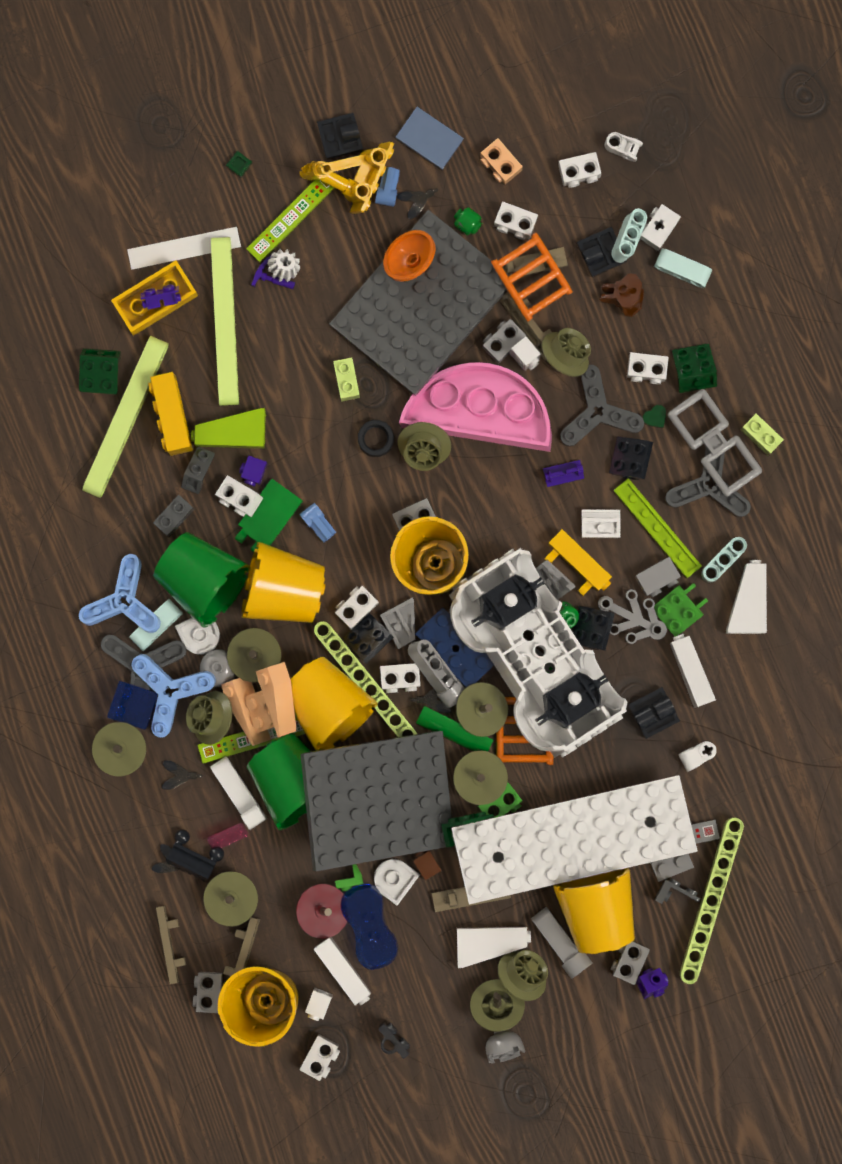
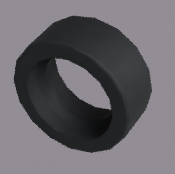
(377, 424)

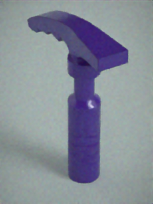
(290, 284)

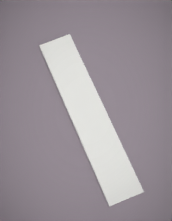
(179, 248)

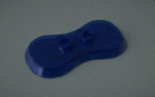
(364, 912)

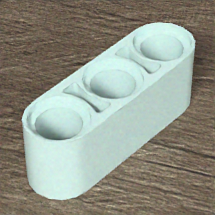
(623, 240)
(683, 268)
(730, 553)
(168, 614)

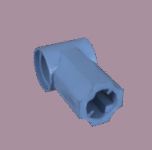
(387, 191)
(315, 519)

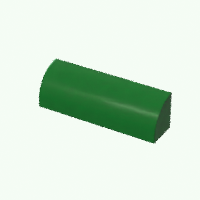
(452, 730)

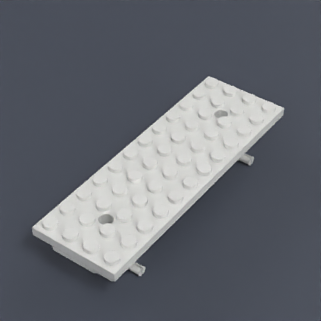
(574, 839)

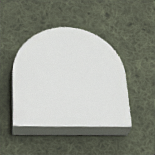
(196, 638)
(394, 879)

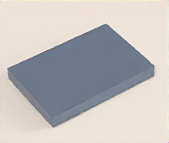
(429, 138)

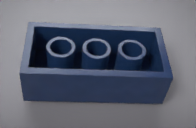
(466, 663)

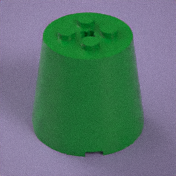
(201, 577)
(280, 779)

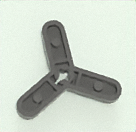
(611, 415)
(697, 489)
(125, 654)

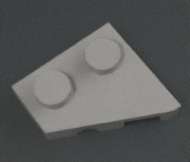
(554, 579)

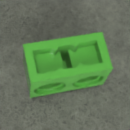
(504, 808)

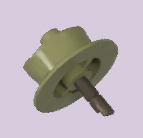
(495, 1007)

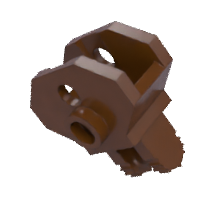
(626, 295)

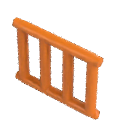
(508, 280)
(501, 739)

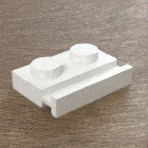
(600, 523)

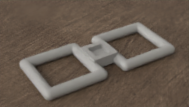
(714, 442)

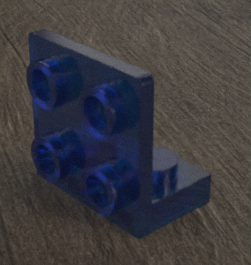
(132, 705)

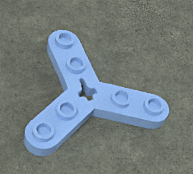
(125, 588)
(167, 704)

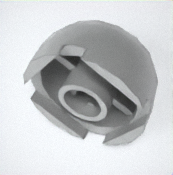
(217, 664)
(504, 1046)

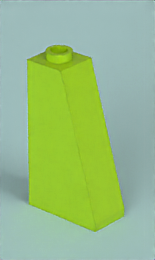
(235, 431)

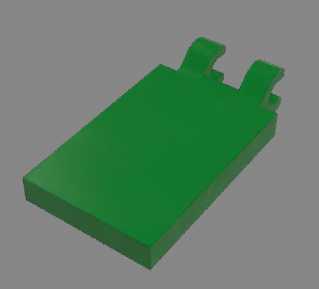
(270, 516)

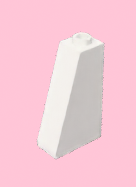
(750, 603)
(692, 671)
(489, 942)
(343, 971)

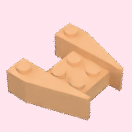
(264, 709)

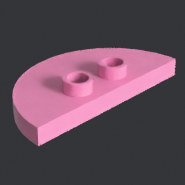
(482, 405)

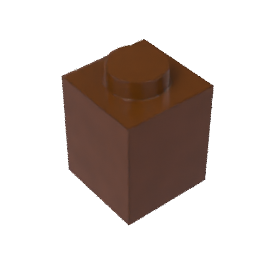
(426, 864)

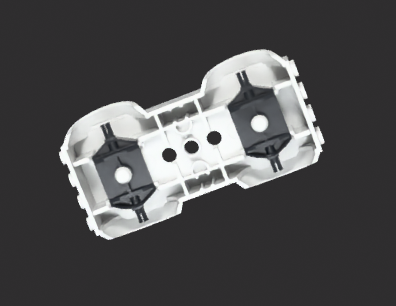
(550, 709)

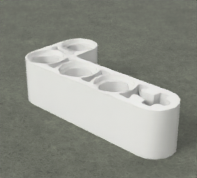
(238, 793)

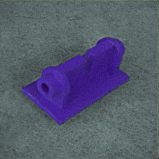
(153, 297)
(563, 473)

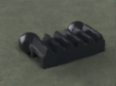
(191, 861)

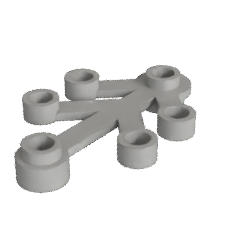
(635, 618)

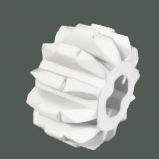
(278, 260)

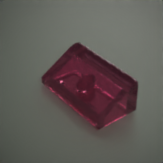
(228, 836)

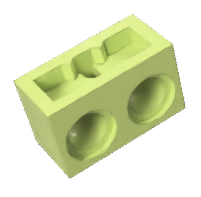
(346, 379)
(762, 434)

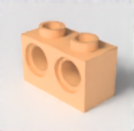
(505, 159)

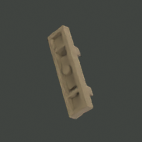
(519, 262)
(530, 328)
(447, 899)
(165, 927)
(248, 937)

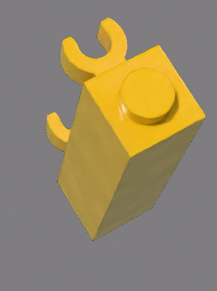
(580, 561)

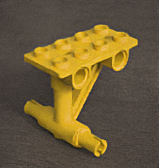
(371, 167)

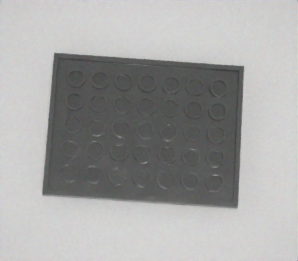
(422, 321)
(376, 799)

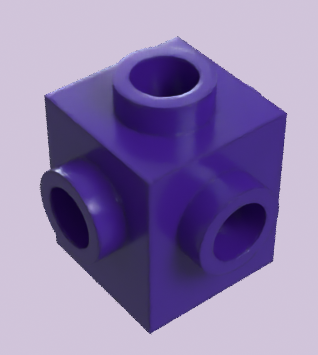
(652, 983)

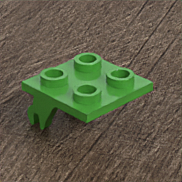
(678, 610)

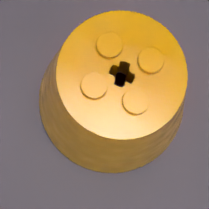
(419, 546)
(282, 586)
(328, 703)
(598, 911)
(246, 1010)

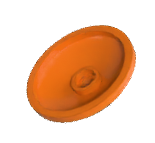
(409, 255)

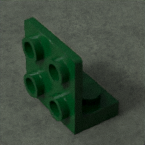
(695, 368)
(99, 371)
(459, 821)

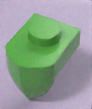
(346, 884)

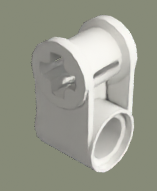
(624, 146)
(694, 757)

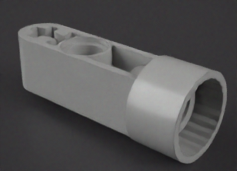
(448, 688)
(573, 960)

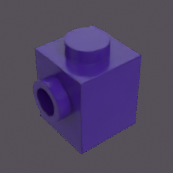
(253, 471)

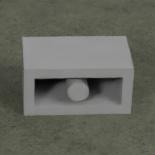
(658, 576)

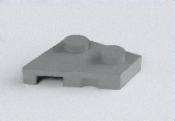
(401, 623)
(672, 866)

